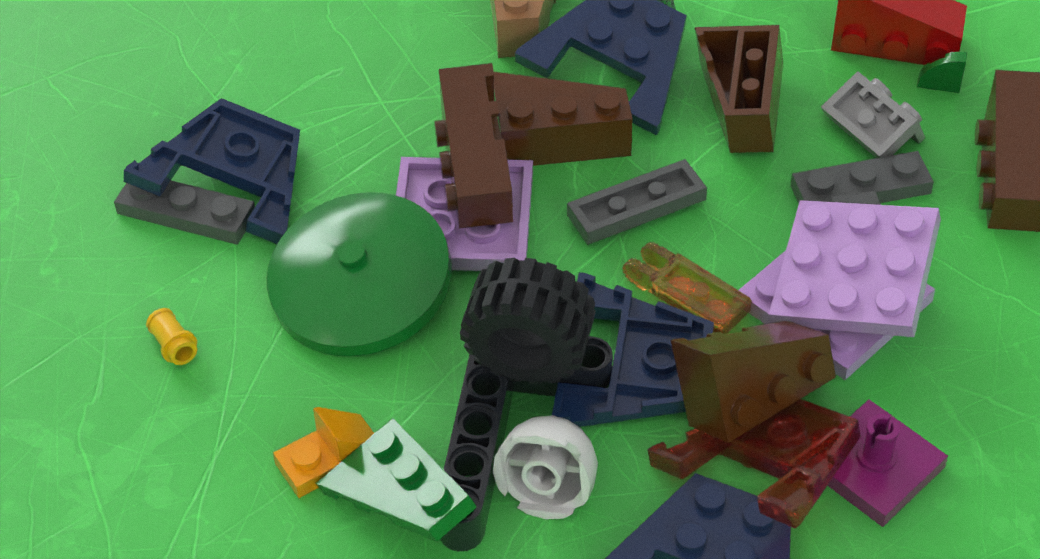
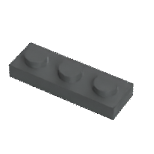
(890, 176)
(636, 201)
(188, 210)

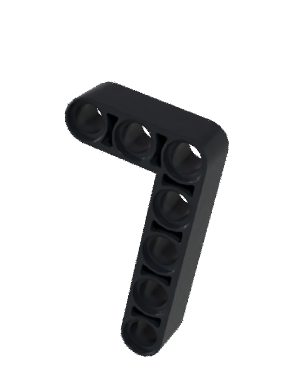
(482, 426)

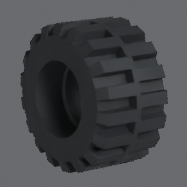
(528, 321)

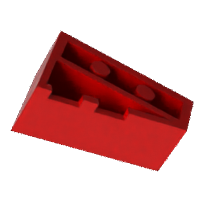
(899, 29)

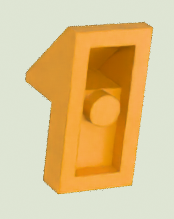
(319, 452)

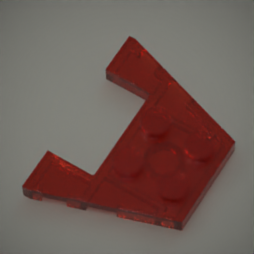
(796, 445)

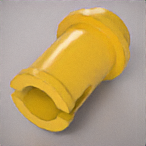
(176, 344)

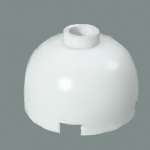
(546, 467)

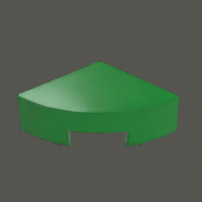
(944, 73)

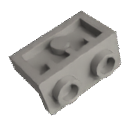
(872, 116)

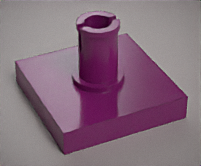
(885, 465)

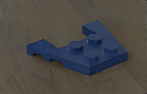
(627, 35)
(235, 149)
(644, 366)
(707, 523)

